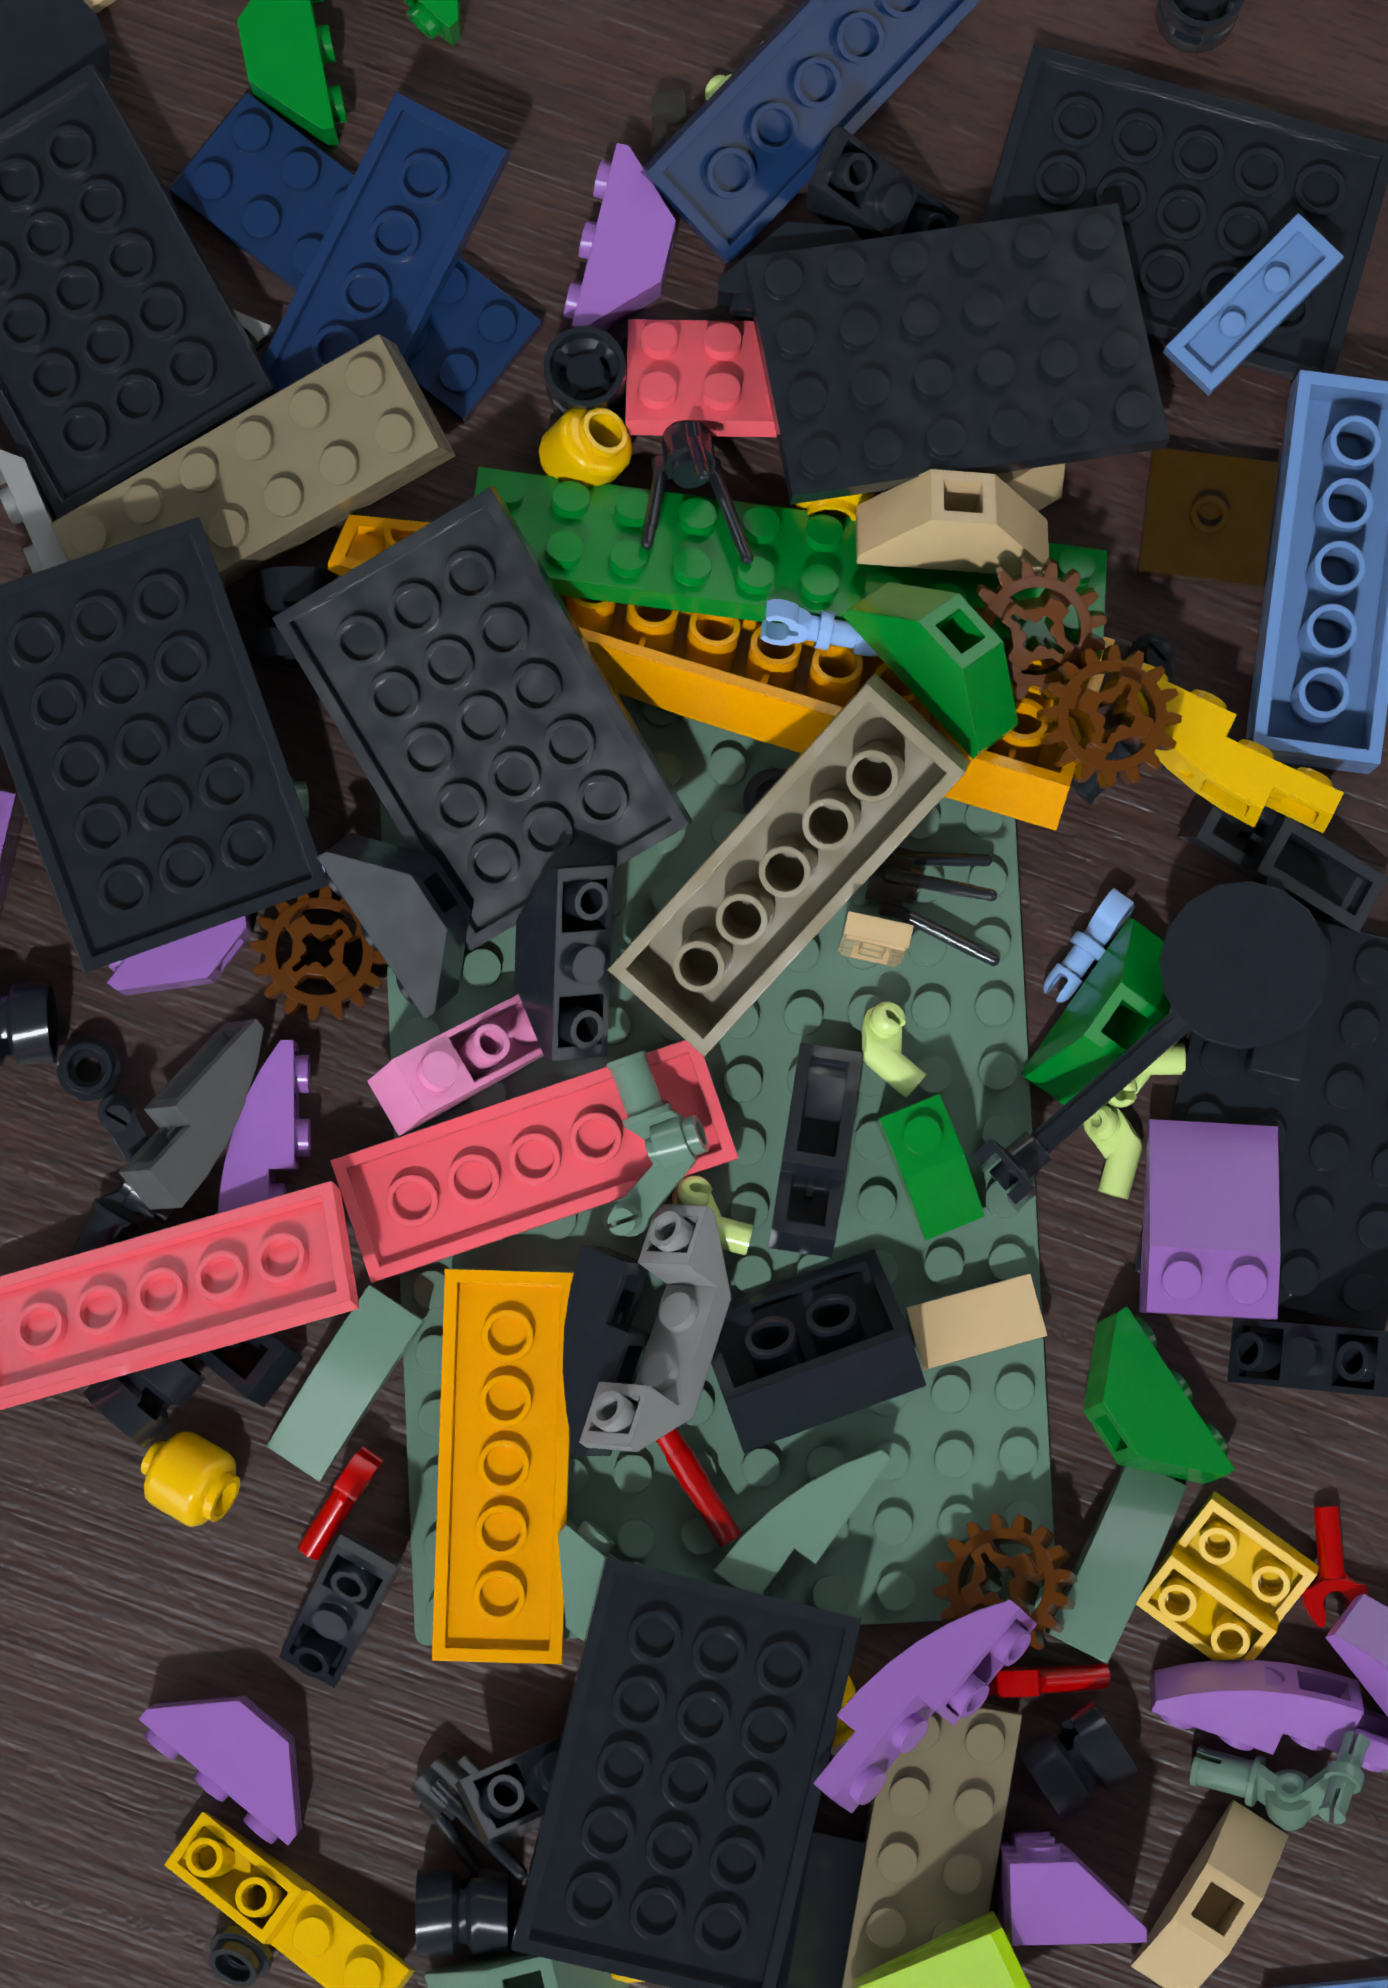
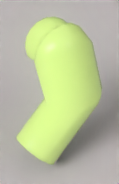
(883, 1048)
(697, 1191)

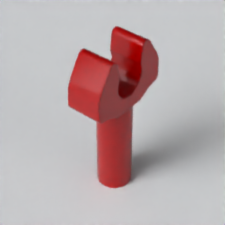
(345, 1493)
(1331, 1567)
(1032, 1681)

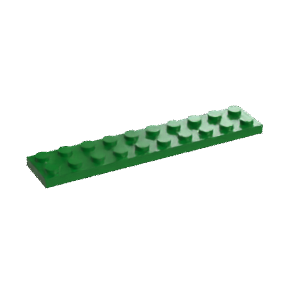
(594, 552)

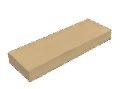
(874, 939)

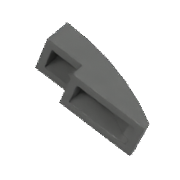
(195, 1117)

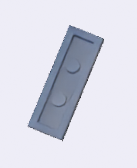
(1253, 304)

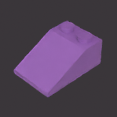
(1211, 1220)

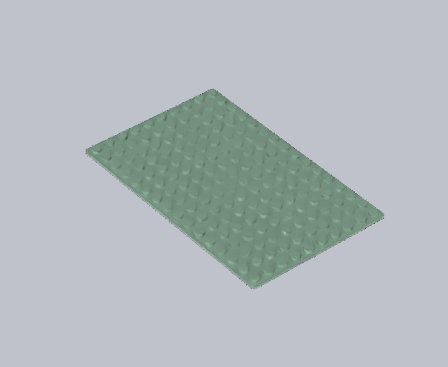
(981, 1424)

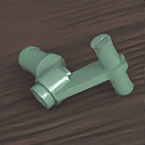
(669, 1141)
(1287, 1794)

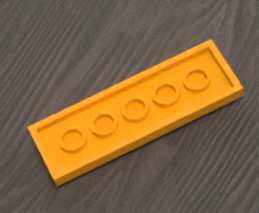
(501, 1468)

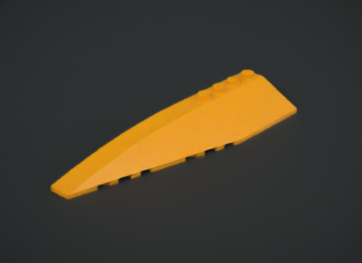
(773, 693)

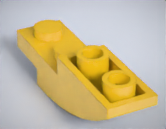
(1239, 774)
(283, 1909)

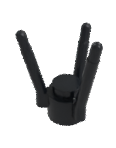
(691, 463)
(901, 881)
(443, 1802)

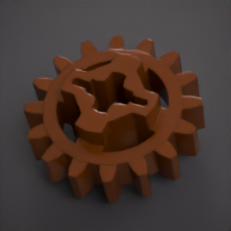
(1052, 604)
(1134, 727)
(295, 970)
(1029, 1573)

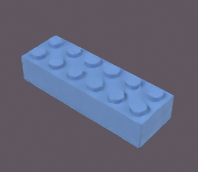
(1325, 595)

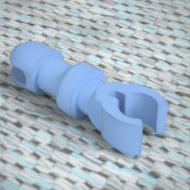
(802, 626)
(1090, 944)

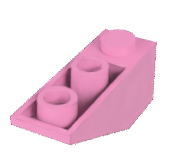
(455, 1065)

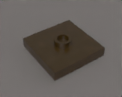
(1207, 518)

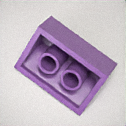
(1056, 1897)

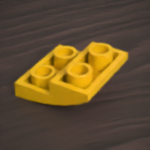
(1226, 1583)

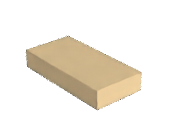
(976, 1321)

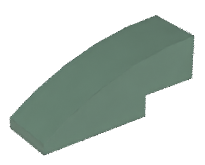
(345, 1382)
(800, 1521)
(1118, 1560)

